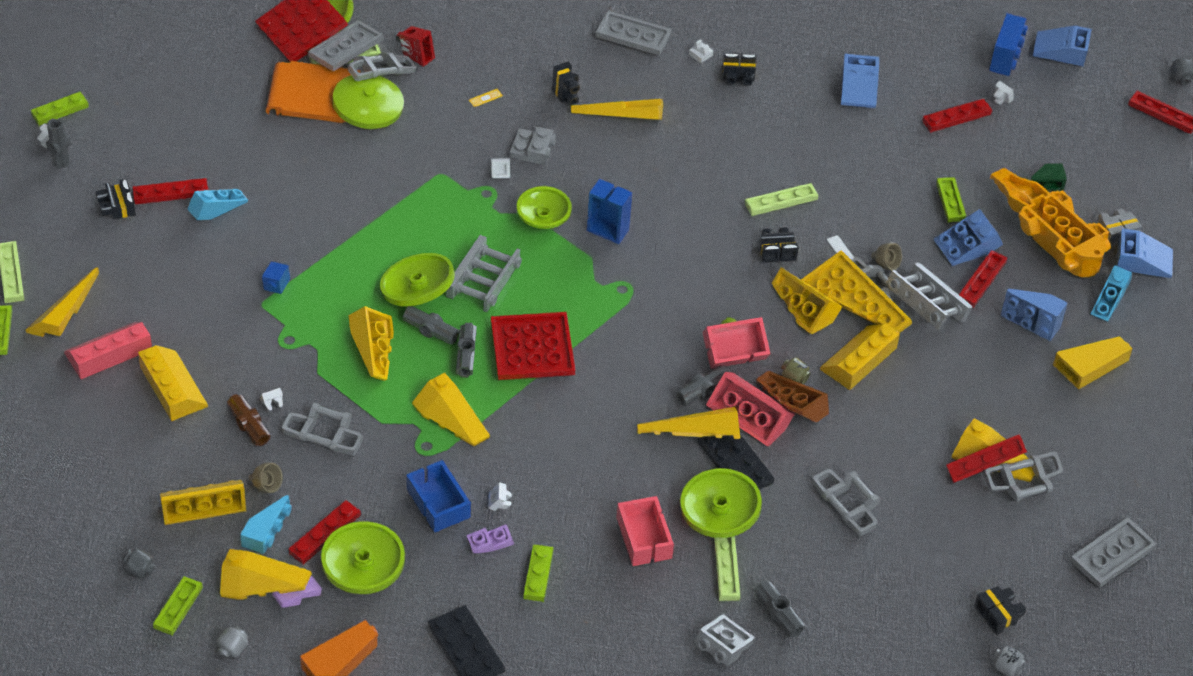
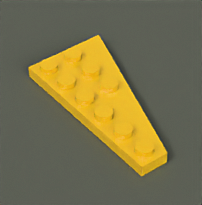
(856, 292)

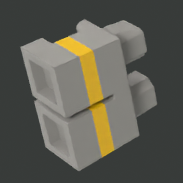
(1118, 221)

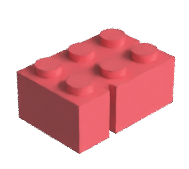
(736, 342)
(640, 531)

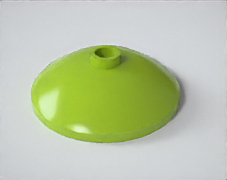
(544, 207)

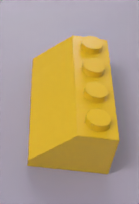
(861, 354)
(171, 382)
(203, 502)

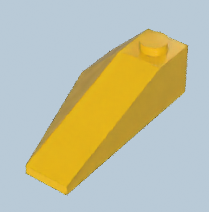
(808, 305)
(372, 335)
(446, 405)
(980, 436)
(253, 574)

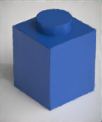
(276, 277)

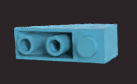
(213, 203)
(1112, 293)
(262, 527)

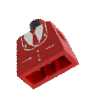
(417, 45)

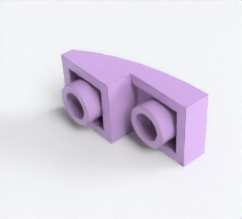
(484, 541)
(294, 598)

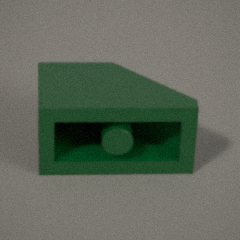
(1051, 177)

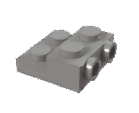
(533, 145)
(724, 640)

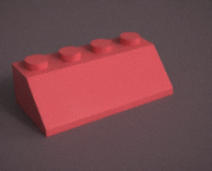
(109, 349)
(756, 411)

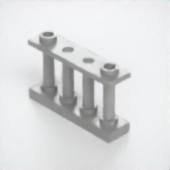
(471, 261)
(935, 289)

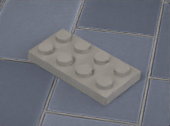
(633, 33)
(345, 45)
(1113, 552)

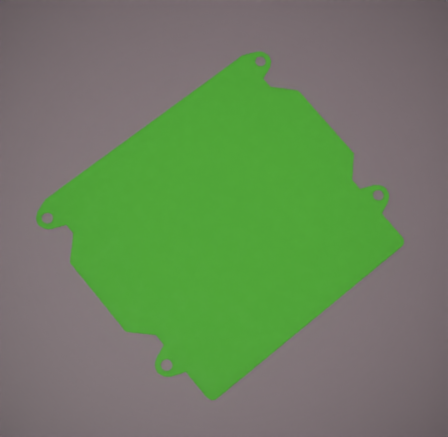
(443, 221)

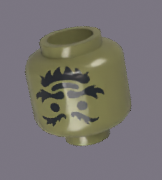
(796, 370)

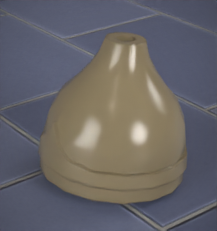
(888, 256)
(267, 477)

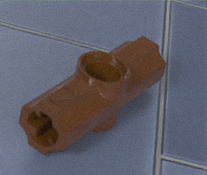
(248, 420)

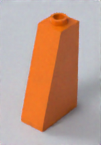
(342, 653)

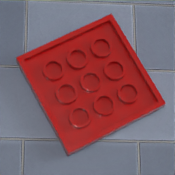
(300, 26)
(532, 345)

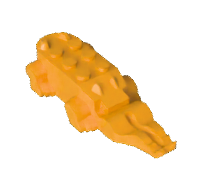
(1054, 224)

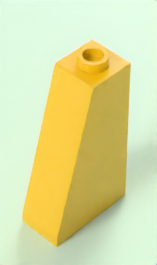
(1091, 361)

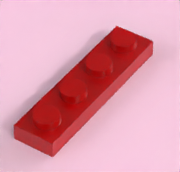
(1162, 111)
(957, 115)
(168, 191)
(983, 277)
(986, 458)
(314, 540)

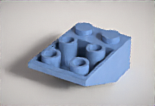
(1063, 44)
(859, 80)
(968, 239)
(1143, 254)
(1034, 311)

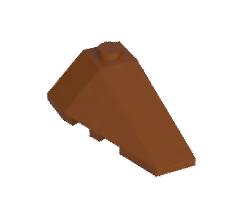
(796, 396)

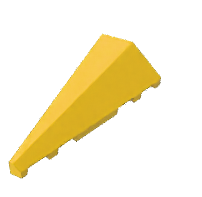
(636, 109)
(59, 314)
(711, 423)

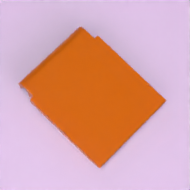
(305, 90)

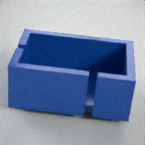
(1009, 44)
(609, 211)
(439, 497)

